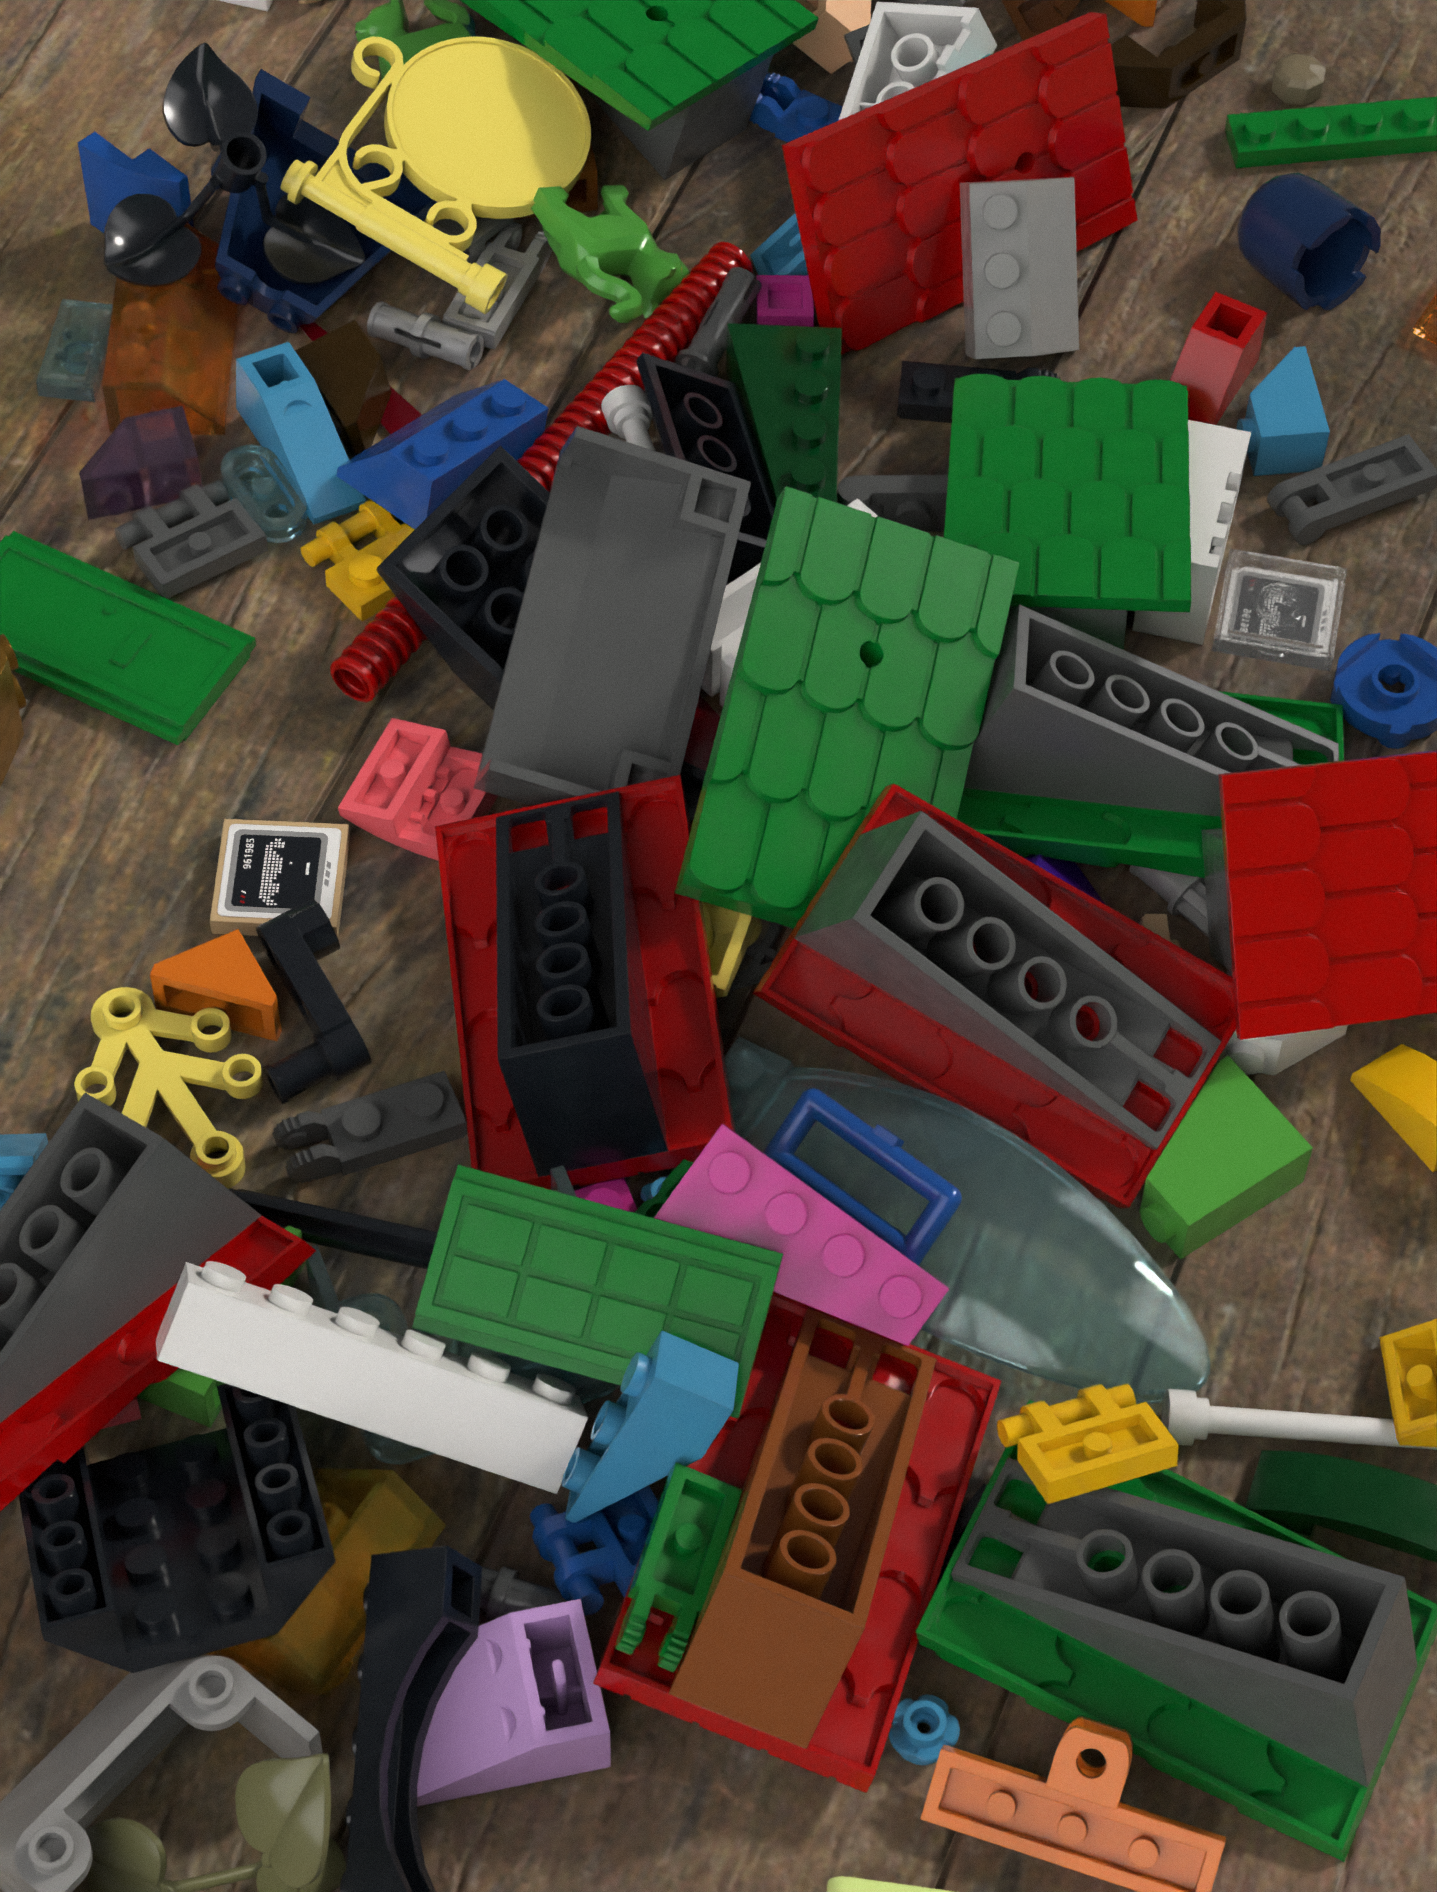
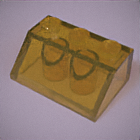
(364, 1517)

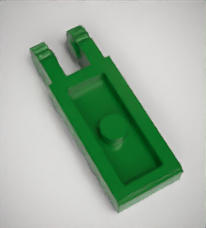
(679, 1559)

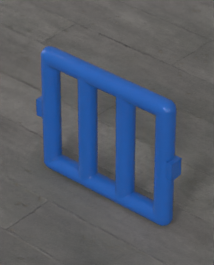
(883, 1149)

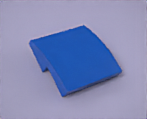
(114, 176)

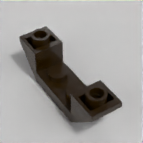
(1182, 67)

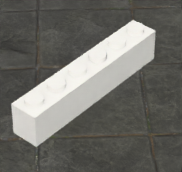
(371, 1376)

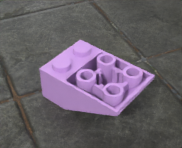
(517, 1708)

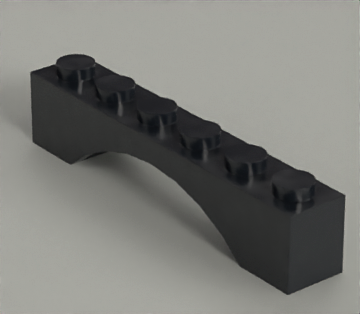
(417, 1630)

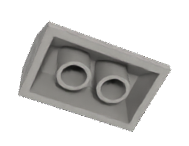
(1019, 267)

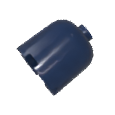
(1307, 240)

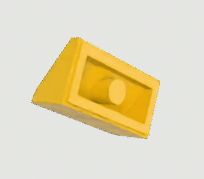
(1412, 1382)

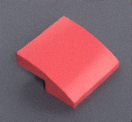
(414, 785)

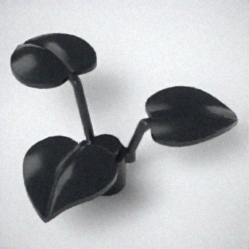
(215, 105)

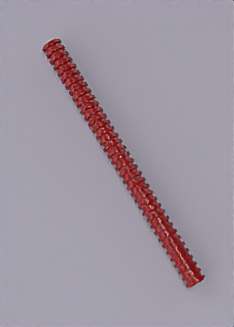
(671, 327)

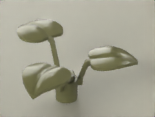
(280, 1811)

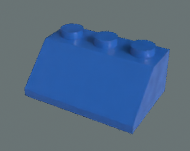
(443, 447)

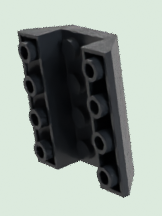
(179, 1540)

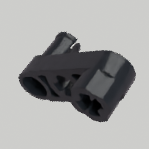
(294, 946)

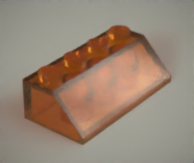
(172, 348)

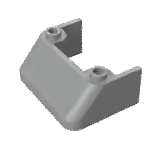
(54, 1804)

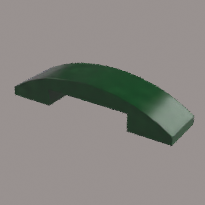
(1347, 1498)

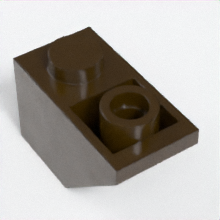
(350, 383)

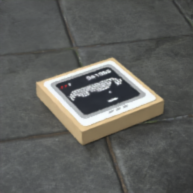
(276, 867)

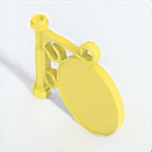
(469, 128)

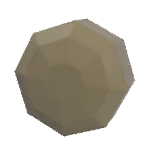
(1298, 79)

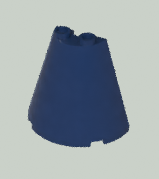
(240, 256)

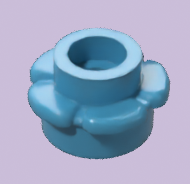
(917, 1746)

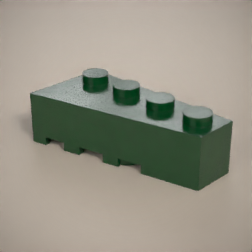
(791, 401)

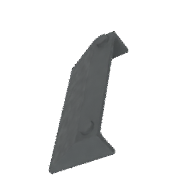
(612, 623)

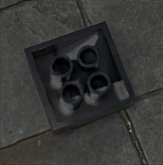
(470, 567)

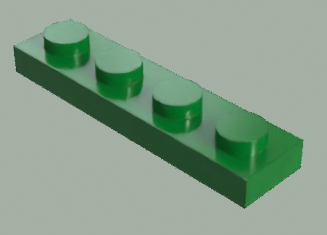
(1332, 132)

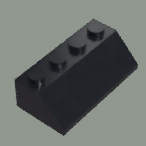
(706, 424)

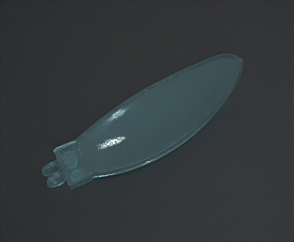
(1029, 1255)

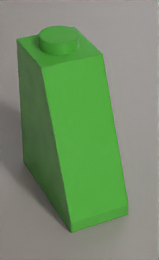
(1221, 1163)

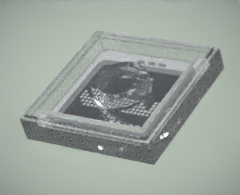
(1279, 610)

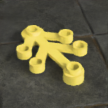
(167, 1071)

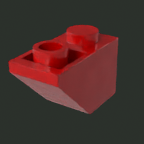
(1219, 356)

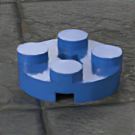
(1376, 711)

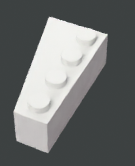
(913, 46)
(1215, 478)

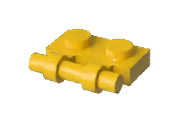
(354, 572)
(1088, 1441)

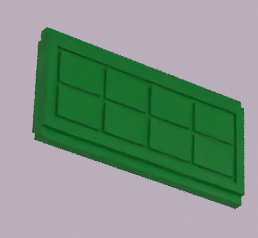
(114, 640)
(587, 1281)

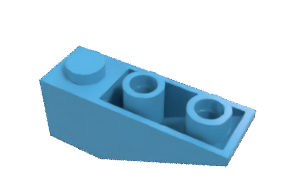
(291, 420)
(666, 1415)

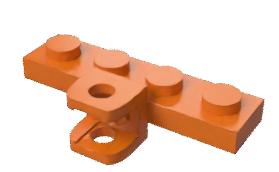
(1074, 1814)

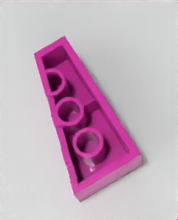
(826, 1253)

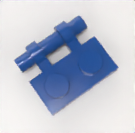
(617, 1533)

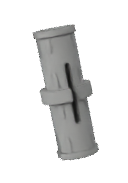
(425, 335)

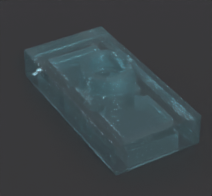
(76, 351)

